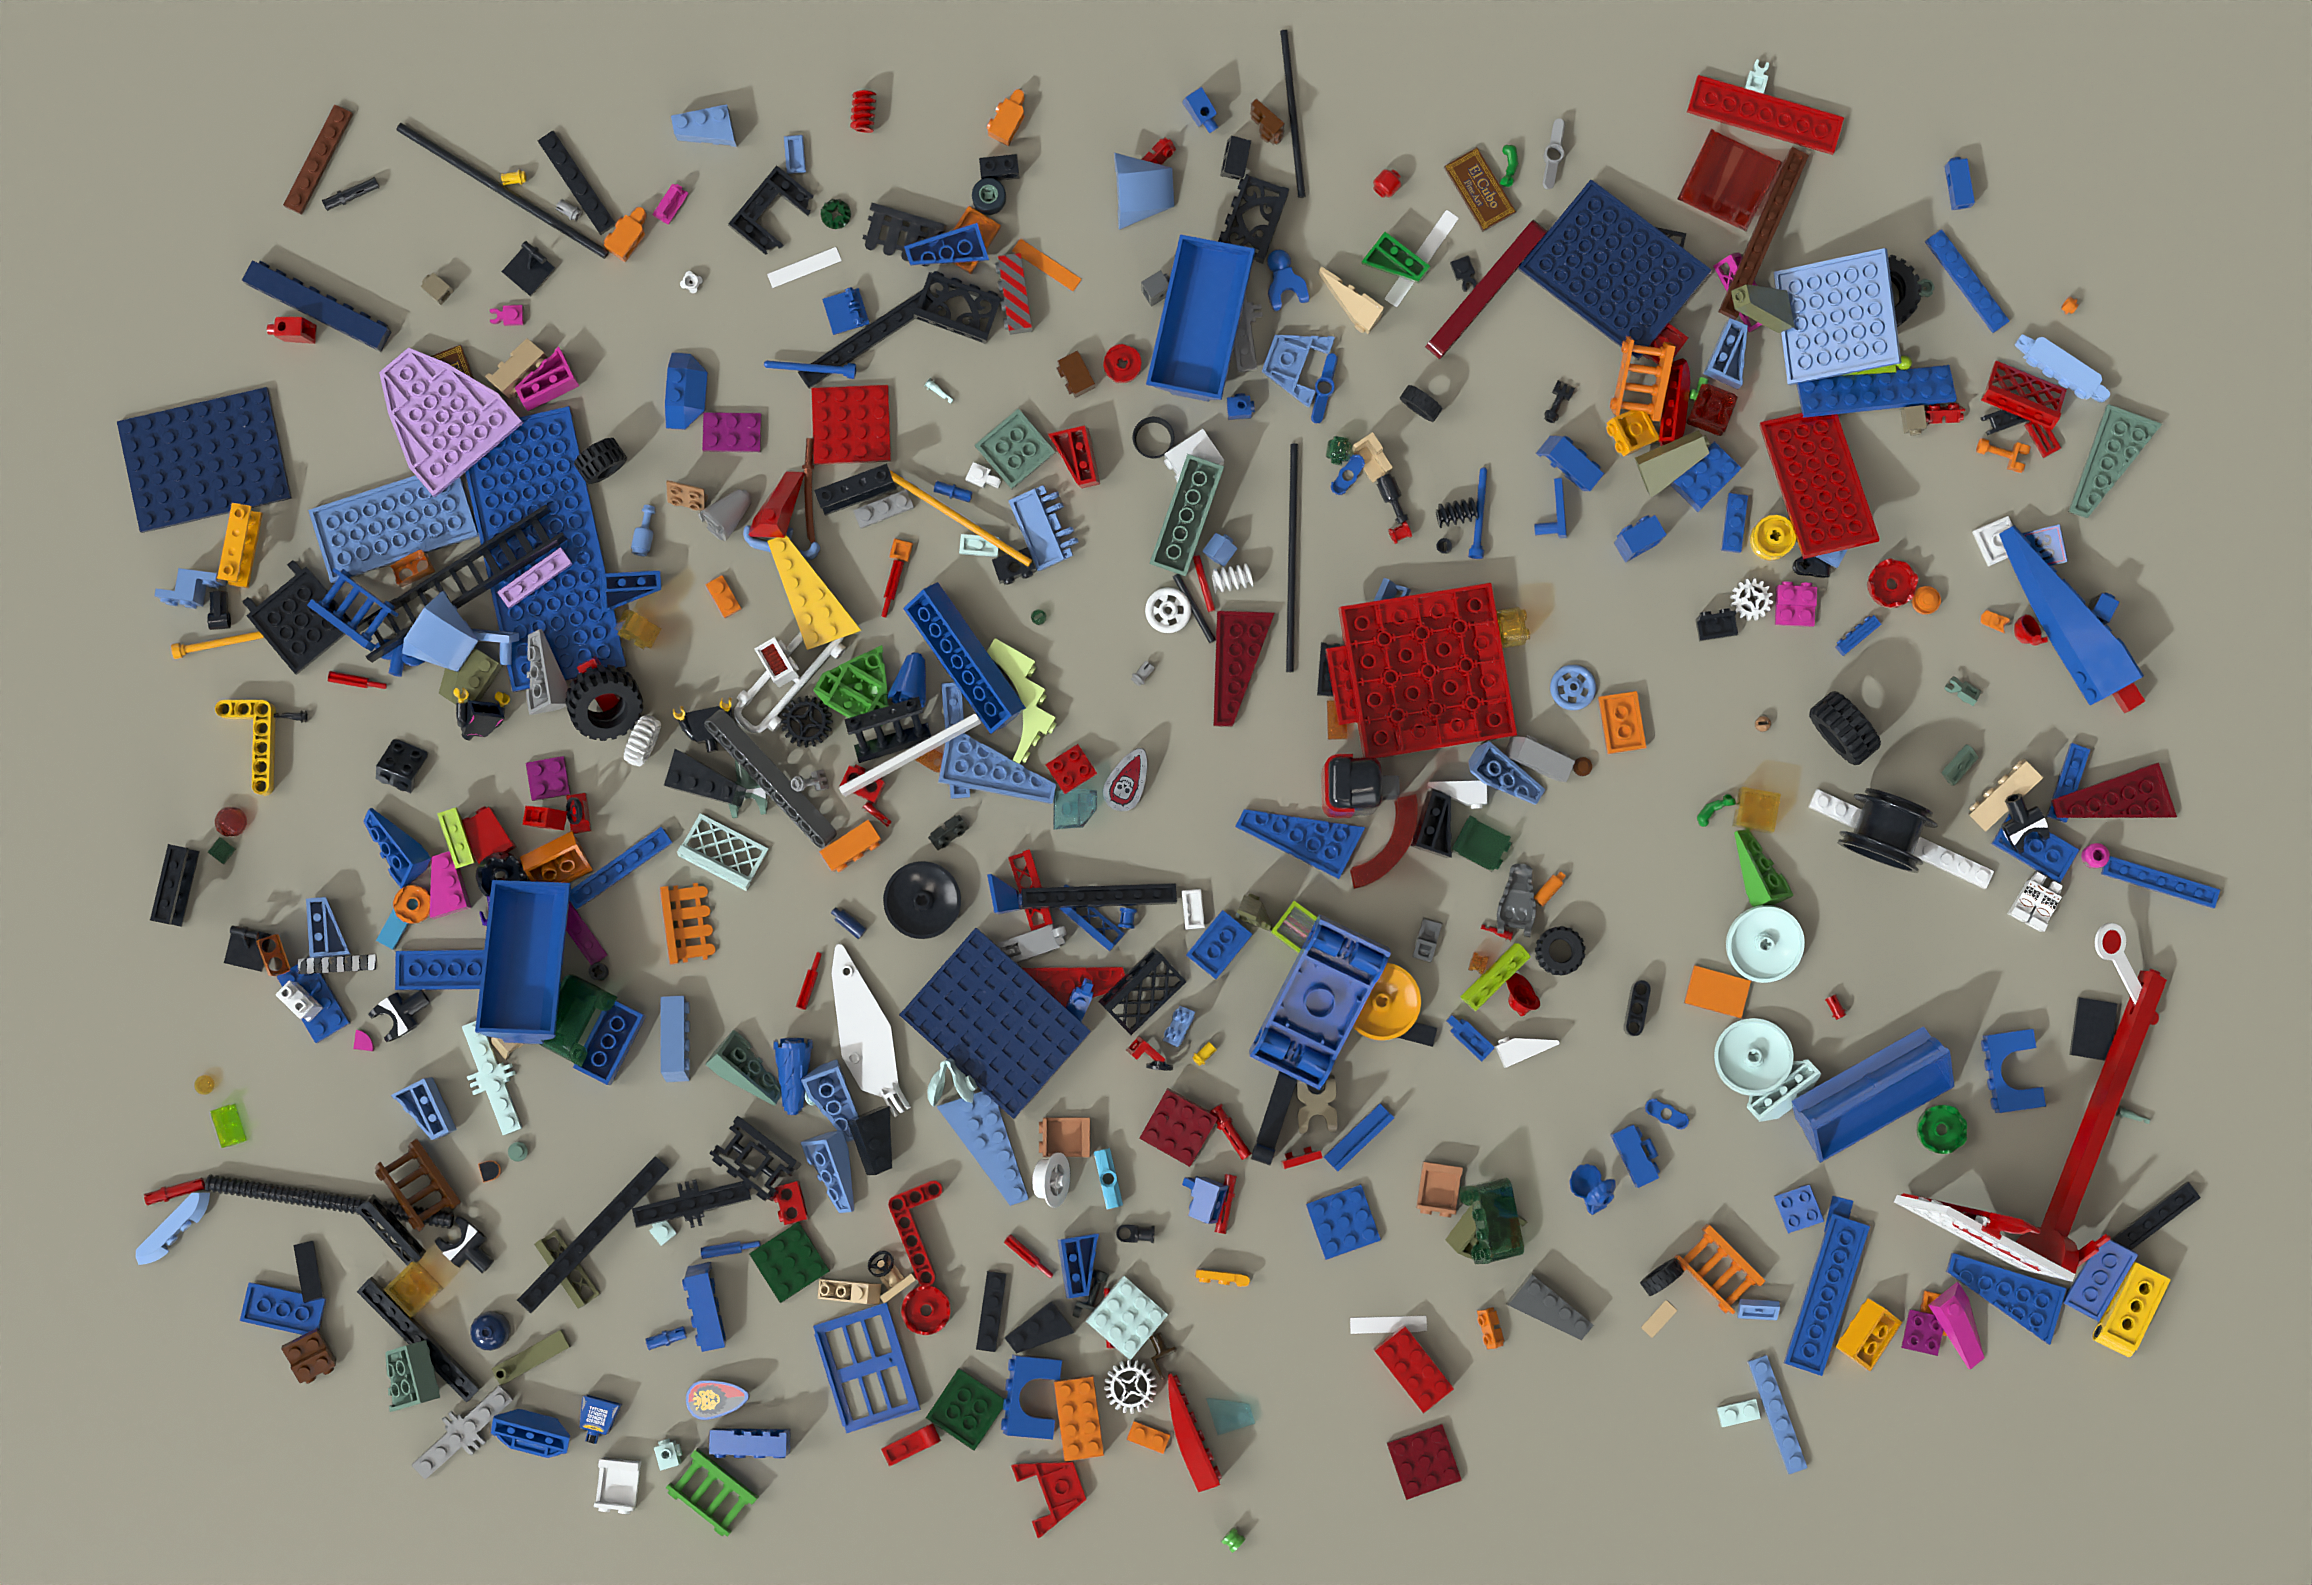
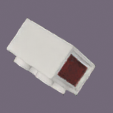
(775, 660)

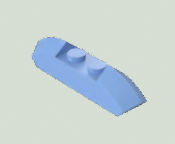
(156, 1244)

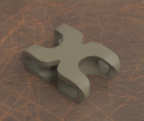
(1317, 1105)

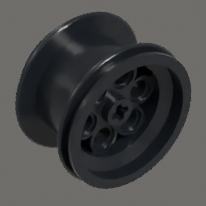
(1888, 830)

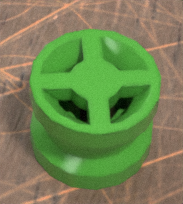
(1233, 1540)

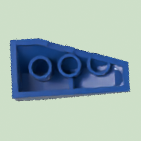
(402, 852)

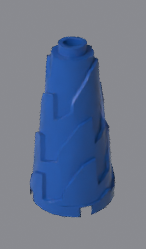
(793, 1064)

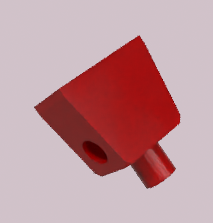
(293, 330)

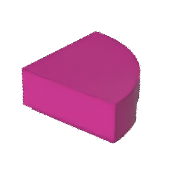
(363, 1041)

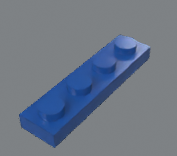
(2070, 775)

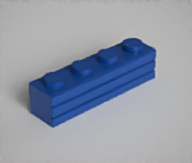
(1858, 635)

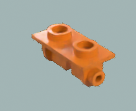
(1492, 1337)

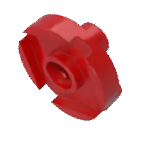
(1127, 354)

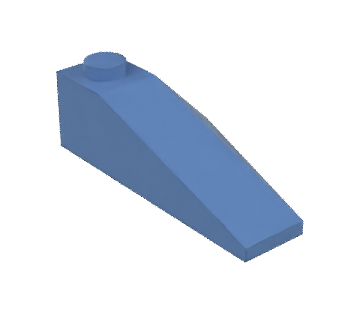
(1502, 773)
(831, 1094)
(831, 1160)

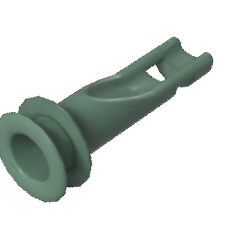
(2123, 1112)

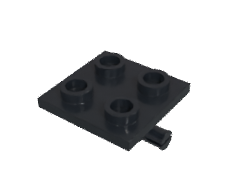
(528, 269)
(243, 948)

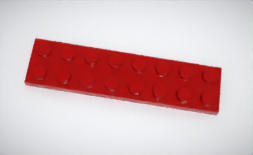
(1765, 114)

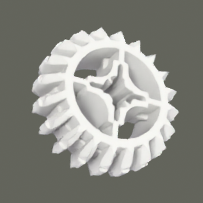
(642, 740)
(1121, 1401)

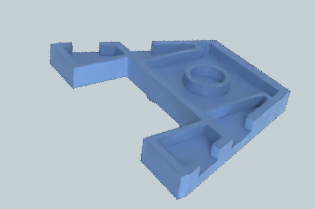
(1287, 360)

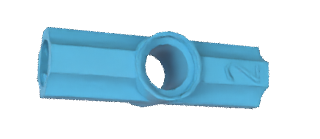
(1110, 1191)

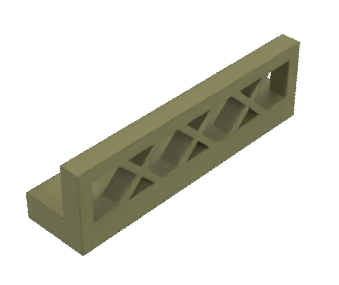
(567, 1283)

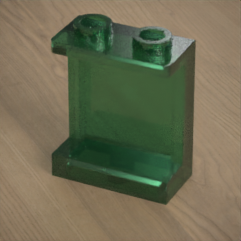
(1481, 844)

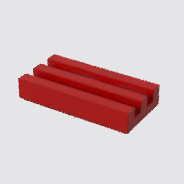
(2028, 426)

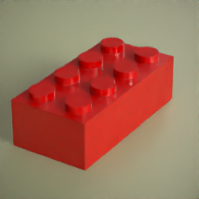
(1413, 1369)

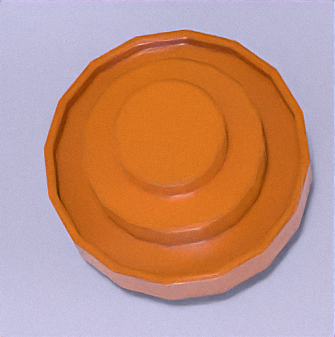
(1926, 600)

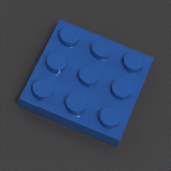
(1343, 1222)

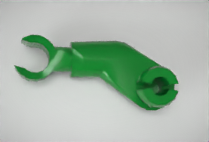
(1511, 152)
(1709, 809)

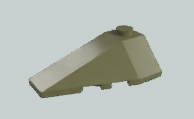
(1253, 912)

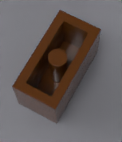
(1076, 374)

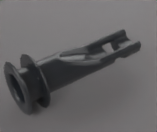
(294, 716)

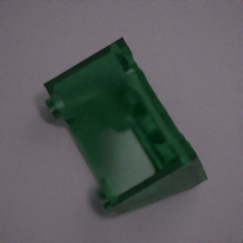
(575, 1008)

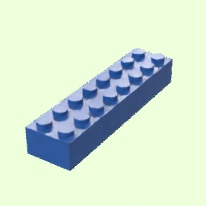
(964, 657)

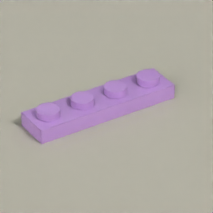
(534, 578)

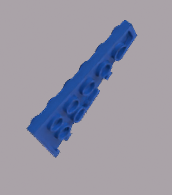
(1309, 840)

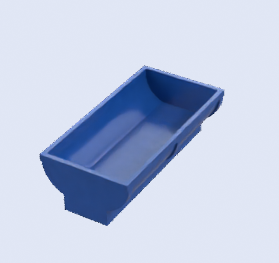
(1200, 318)
(523, 961)
(1874, 1093)

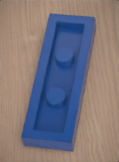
(1734, 523)

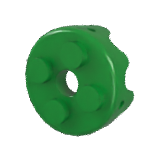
(1955, 1129)

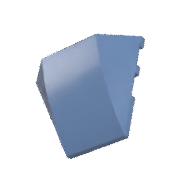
(1141, 189)
(440, 635)

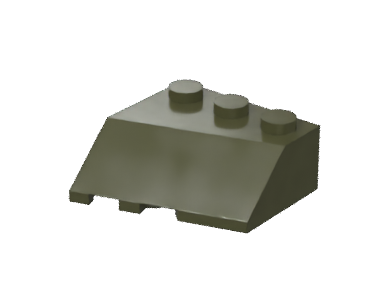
(474, 676)
(1463, 1235)

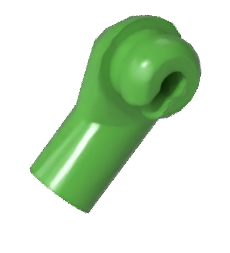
(1694, 392)

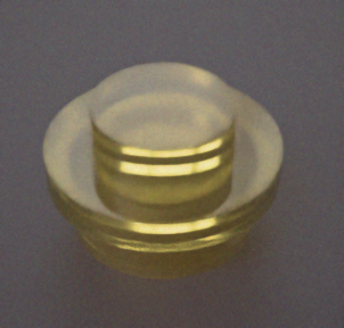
(204, 1084)

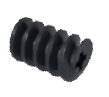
(1456, 512)

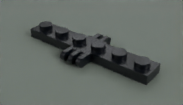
(690, 1204)

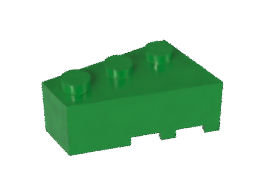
(1394, 258)

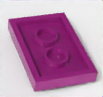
(731, 432)

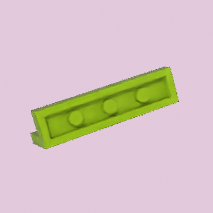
(1495, 976)

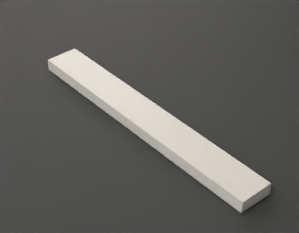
(909, 755)

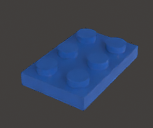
(1219, 944)

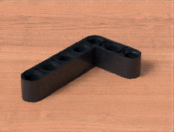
(1273, 1119)

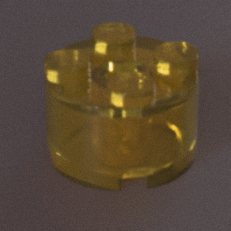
(1512, 627)

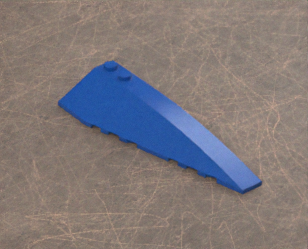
(2084, 644)

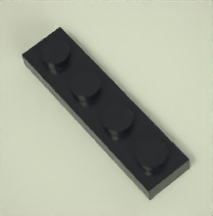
(991, 1311)

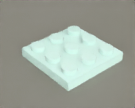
(1126, 1317)

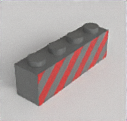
(1015, 294)

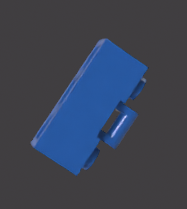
(1630, 1149)

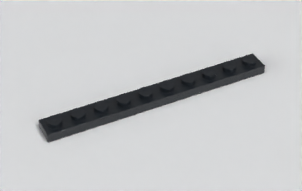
(593, 1235)

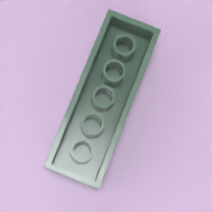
(1186, 515)

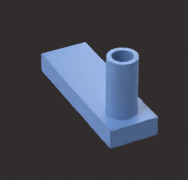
(505, 640)

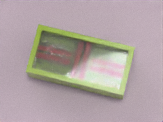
(1294, 926)

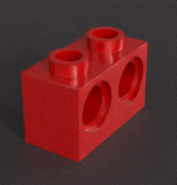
(863, 792)
(544, 818)
(796, 1201)

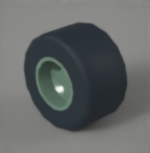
(984, 191)

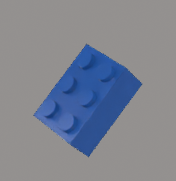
(1706, 477)
(1640, 538)

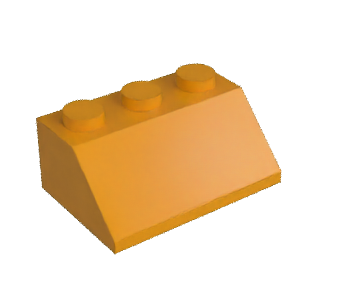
(1868, 1334)

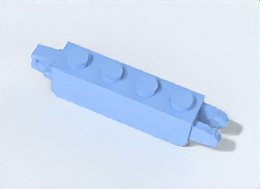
(2063, 367)

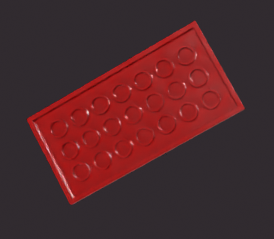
(1819, 483)

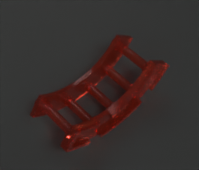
(1404, 828)

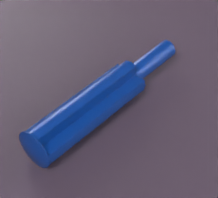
(726, 1249)

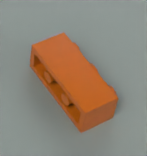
(851, 846)

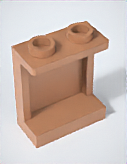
(1065, 1136)
(1438, 1189)

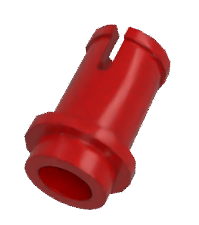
(1836, 1007)

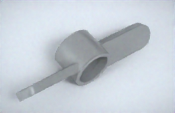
(1556, 144)

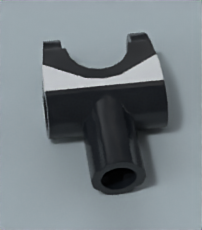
(2023, 822)
(401, 1012)
(467, 1247)

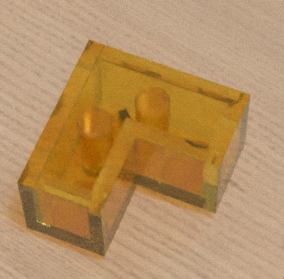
(637, 628)

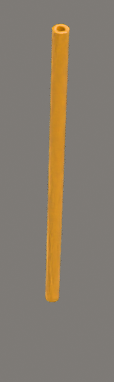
(962, 520)

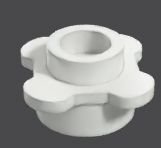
(689, 276)

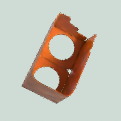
(405, 563)
(276, 953)

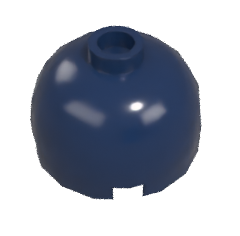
(490, 1331)

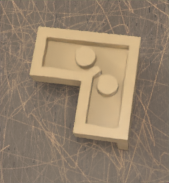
(1375, 461)

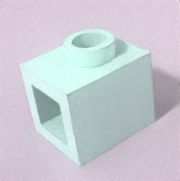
(668, 1454)

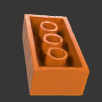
(1079, 1418)

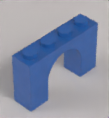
(1996, 1049)
(1022, 1370)

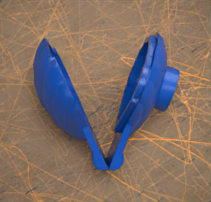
(1587, 1184)

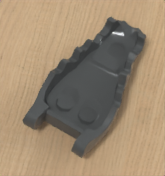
(1517, 903)

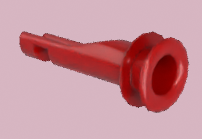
(876, 813)
(1507, 935)

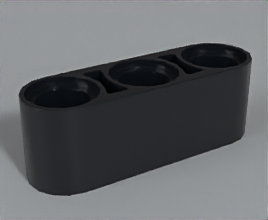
(1643, 1000)

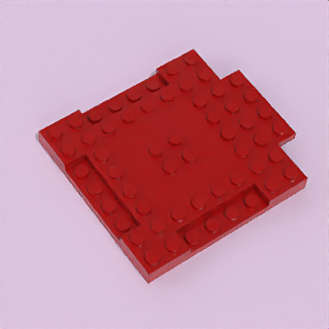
(1422, 672)

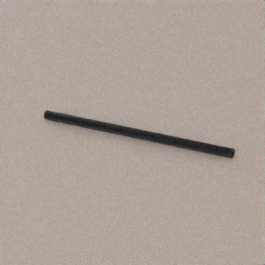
(1292, 113)

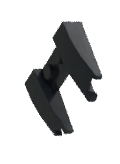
(745, 220)

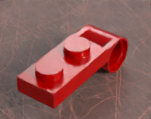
(911, 1444)

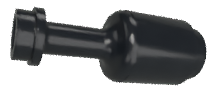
(1391, 493)

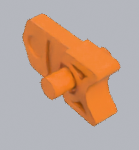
(1994, 621)

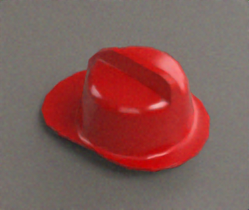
(1521, 996)

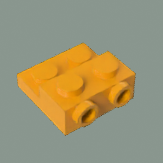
(1632, 431)

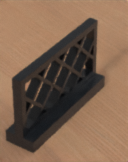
(1131, 980)

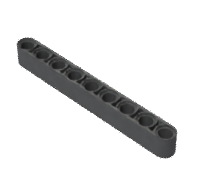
(770, 778)

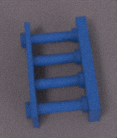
(336, 617)

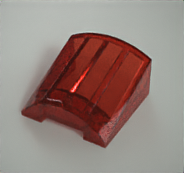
(1729, 180)

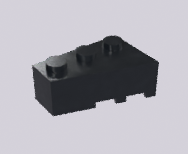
(1434, 825)
(873, 1139)
(1039, 1329)

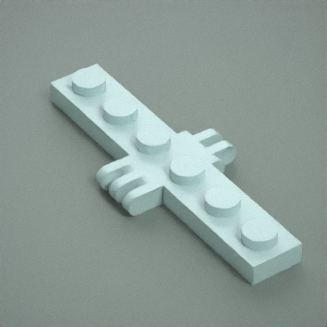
(492, 1079)

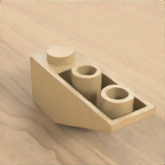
(849, 1291)

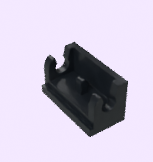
(1235, 158)

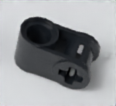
(1814, 567)

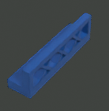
(1094, 932)
(1358, 1137)

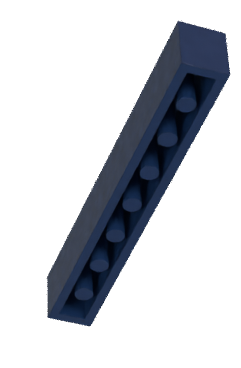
(316, 305)

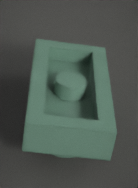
(1960, 765)

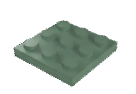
(1015, 449)

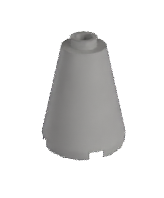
(726, 513)

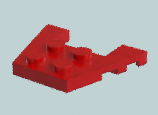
(1060, 1488)

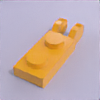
(1223, 1277)

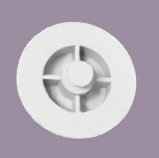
(1052, 1179)

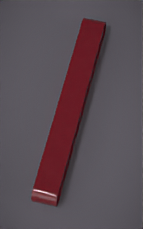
(1486, 289)

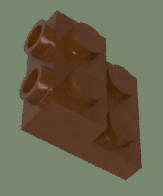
(1271, 126)
(309, 1356)

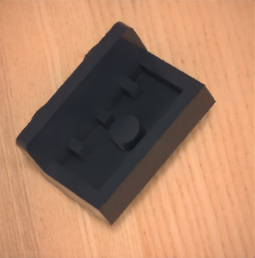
(1716, 625)

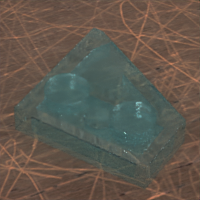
(1229, 1415)

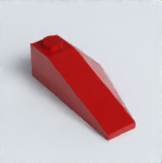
(777, 510)

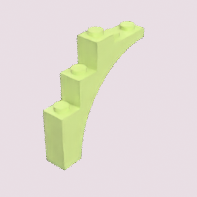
(1035, 720)

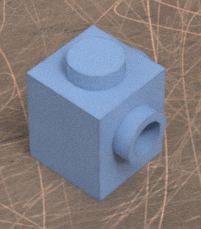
(1220, 549)

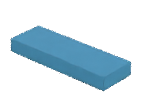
(394, 928)

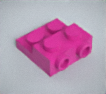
(1795, 604)

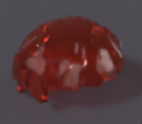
(230, 821)

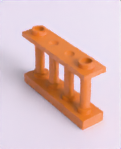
(1657, 390)
(1737, 1265)

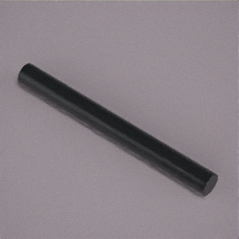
(1194, 608)

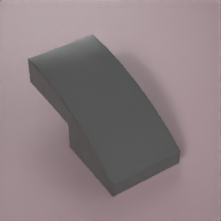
(1427, 939)

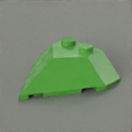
(855, 685)

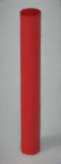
(1203, 583)

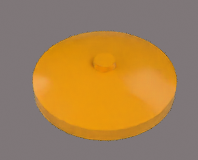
(1390, 1006)

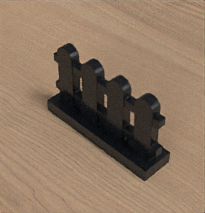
(895, 228)

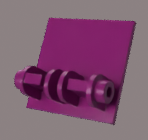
(1922, 1333)

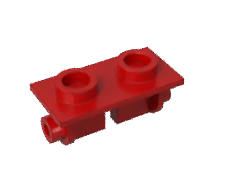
(1163, 150)
(1951, 412)

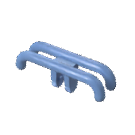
(763, 545)

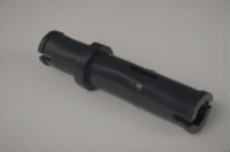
(350, 194)

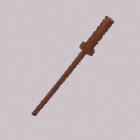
(808, 467)

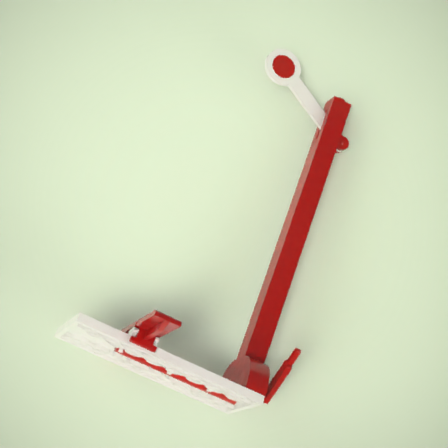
(2047, 1247)

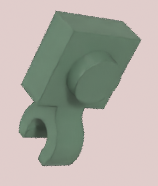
(1967, 692)

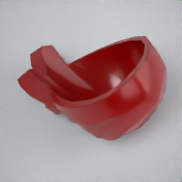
(2028, 631)

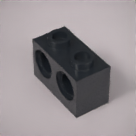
(1000, 167)

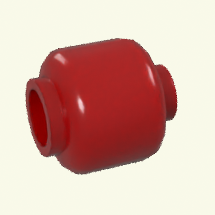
(1387, 183)

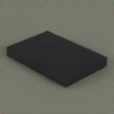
(2093, 1028)

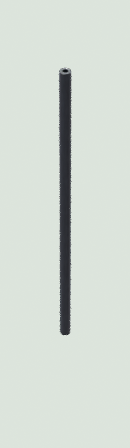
(1292, 558)

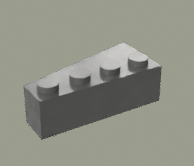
(1543, 1304)

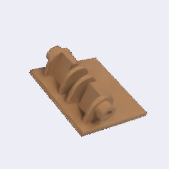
(686, 495)

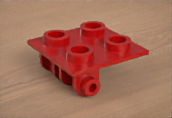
(1071, 769)

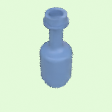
(643, 535)

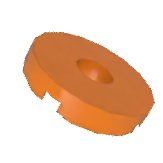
(401, 904)

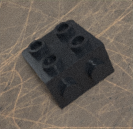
(400, 765)

